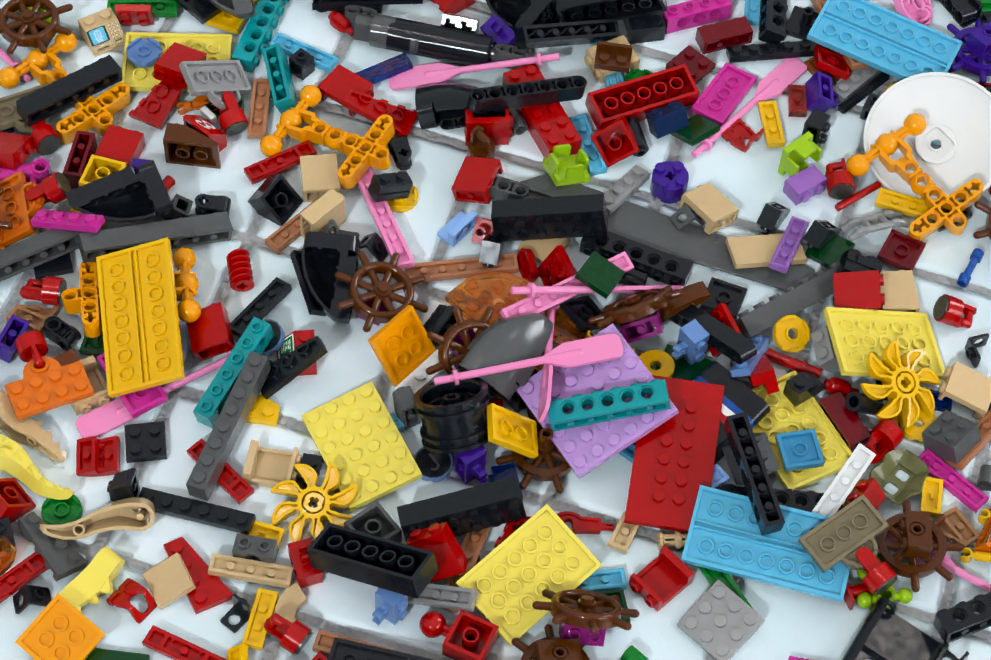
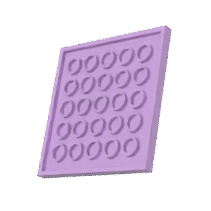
(596, 443)

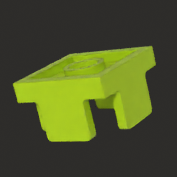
(795, 153)
(567, 168)

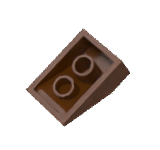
(190, 147)

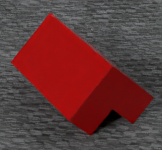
(764, 375)

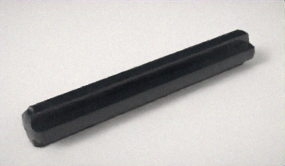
(863, 92)

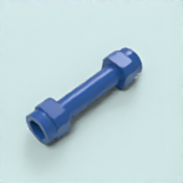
(975, 258)

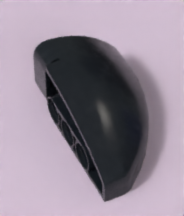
(446, 105)
(321, 258)

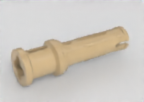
(676, 538)

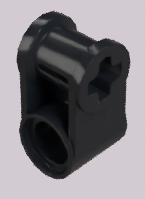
(401, 152)
(212, 204)
(63, 335)

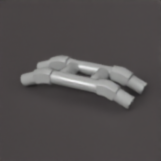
(867, 227)

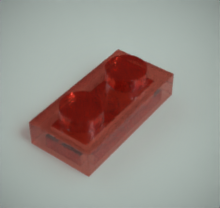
(796, 100)

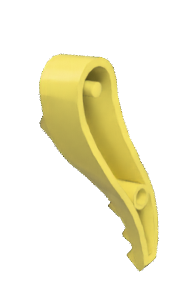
(18, 464)
(94, 579)

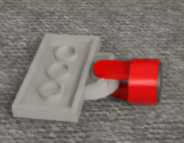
(222, 84)

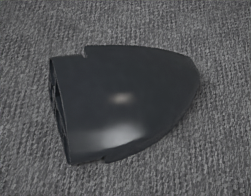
(524, 12)
(124, 195)

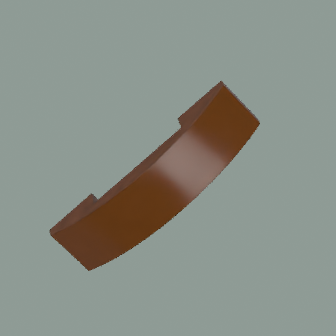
(692, 294)

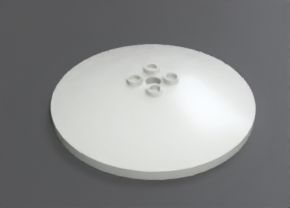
(955, 117)

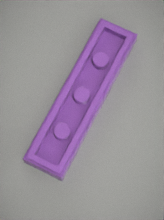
(788, 245)

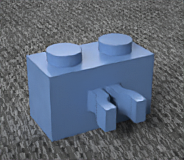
(691, 343)
(389, 606)

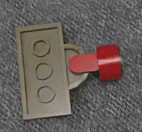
(43, 135)
(851, 540)

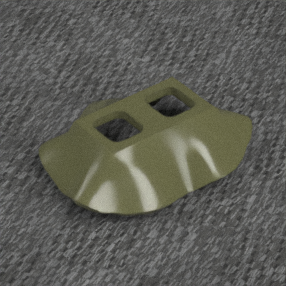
(909, 463)

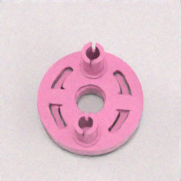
(915, 10)

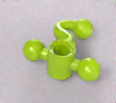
(865, 599)

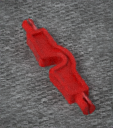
(583, 525)

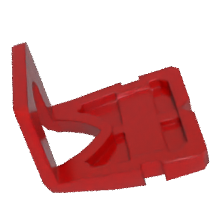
(739, 132)
(122, 597)

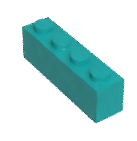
(279, 77)

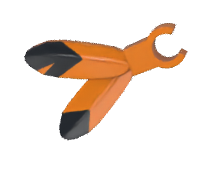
(197, 103)

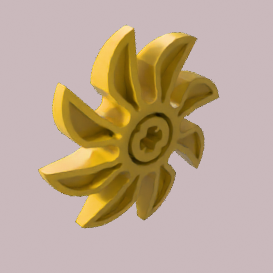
(900, 384)
(312, 494)

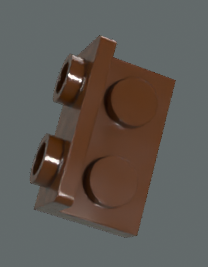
(613, 56)

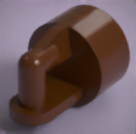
(480, 144)

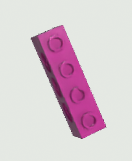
(695, 14)

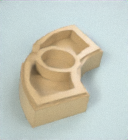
(290, 602)

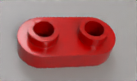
(527, 264)

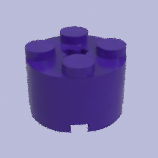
(669, 181)

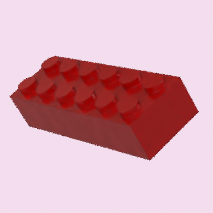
(642, 95)
(546, 122)

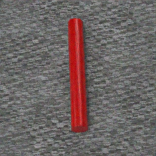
(864, 192)

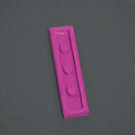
(953, 481)

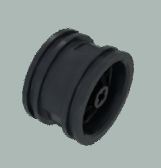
(453, 415)

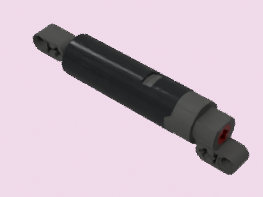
(427, 39)

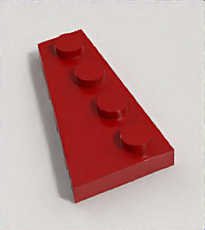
(371, 109)

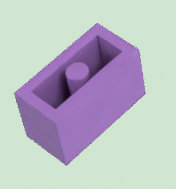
(804, 185)

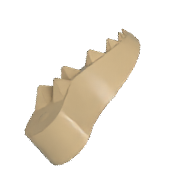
(28, 431)
(122, 514)

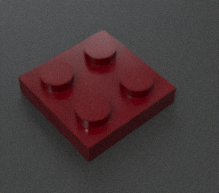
(697, 64)
(901, 251)

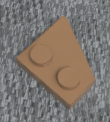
(34, 315)
(958, 528)

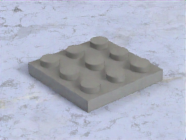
(721, 622)

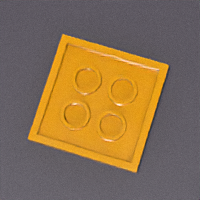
(402, 345)
(60, 633)

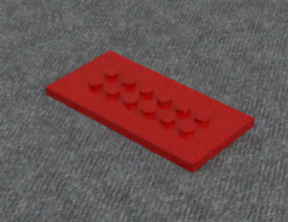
(676, 458)

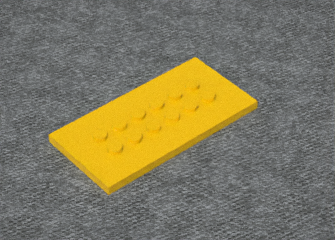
(139, 318)

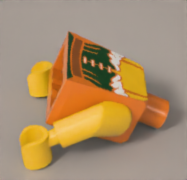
(983, 544)

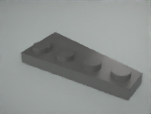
(57, 553)

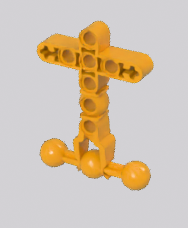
(89, 112)
(887, 145)
(360, 151)
(87, 300)

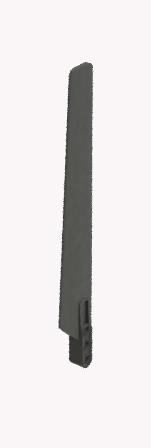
(656, 231)

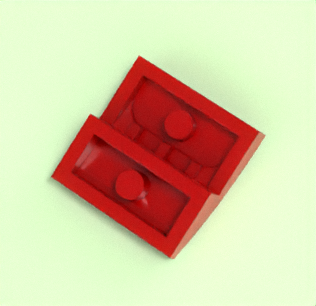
(98, 456)

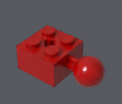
(459, 635)

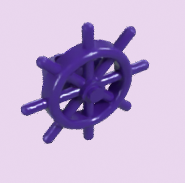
(979, 49)

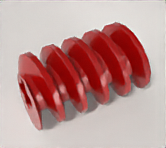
(240, 270)

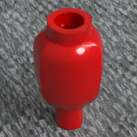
(340, 23)
(837, 384)

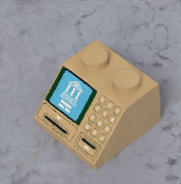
(102, 32)

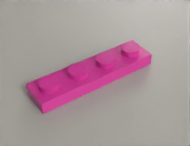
(67, 221)

